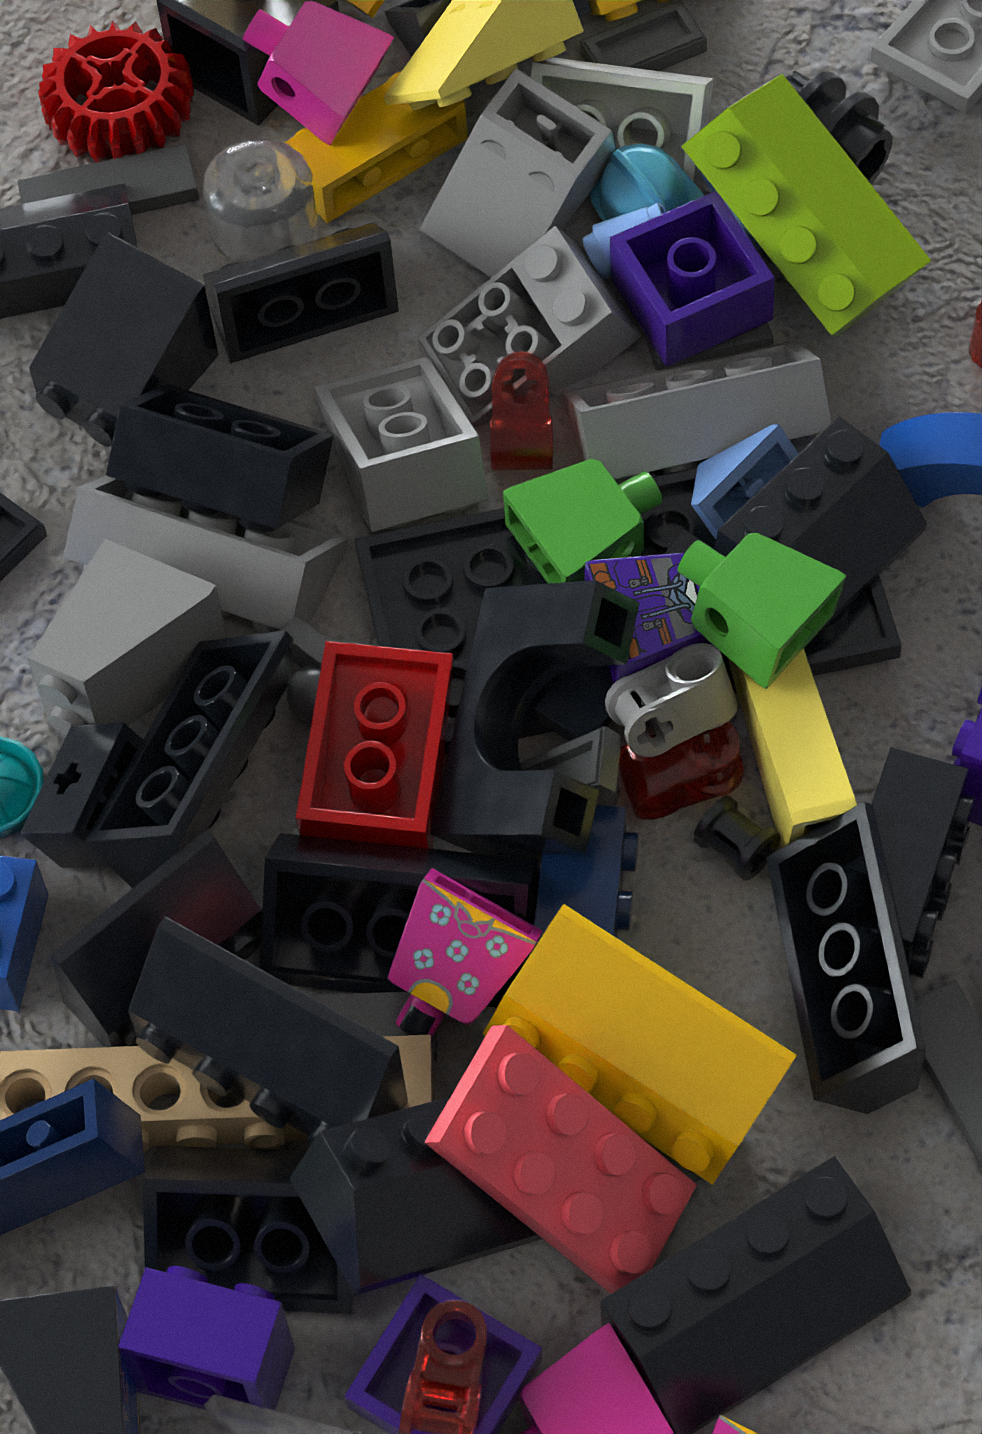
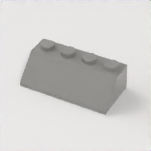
(698, 409)
(255, 572)

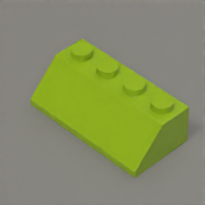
(806, 204)

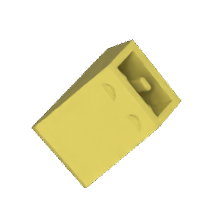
(482, 43)

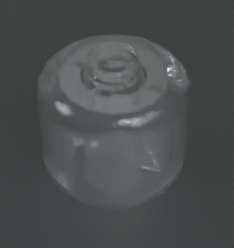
(259, 199)

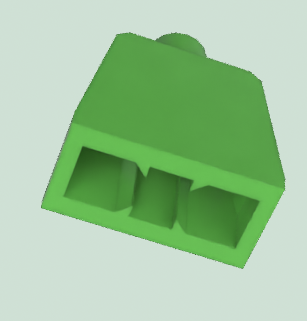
(579, 518)
(760, 602)

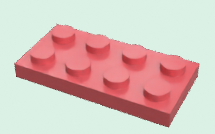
(560, 1161)

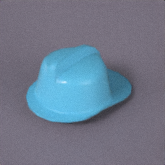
(638, 179)

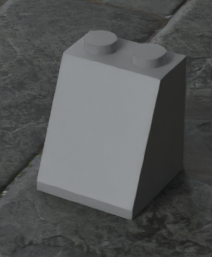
(121, 639)

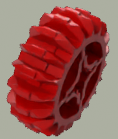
(119, 109)

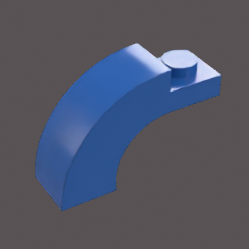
(937, 454)

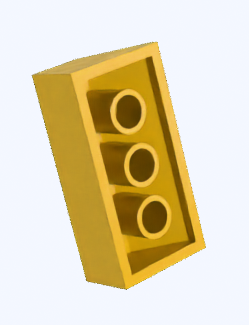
(643, 1043)

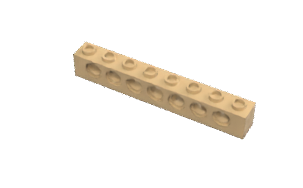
(194, 1117)

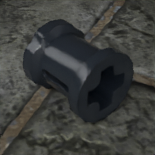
(736, 837)

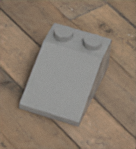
(403, 444)

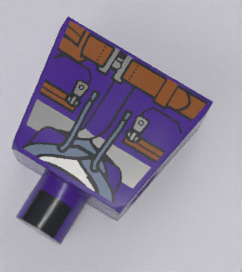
(663, 611)

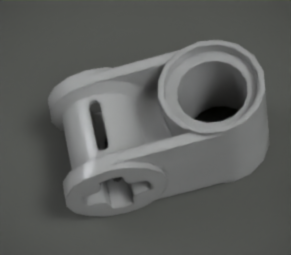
(677, 699)

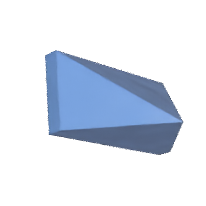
(738, 473)

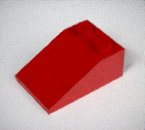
(376, 745)

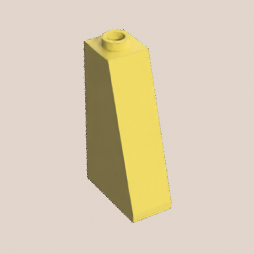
(794, 750)

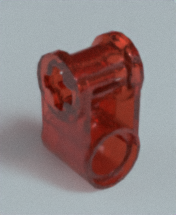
(521, 424)
(682, 774)
(445, 1378)

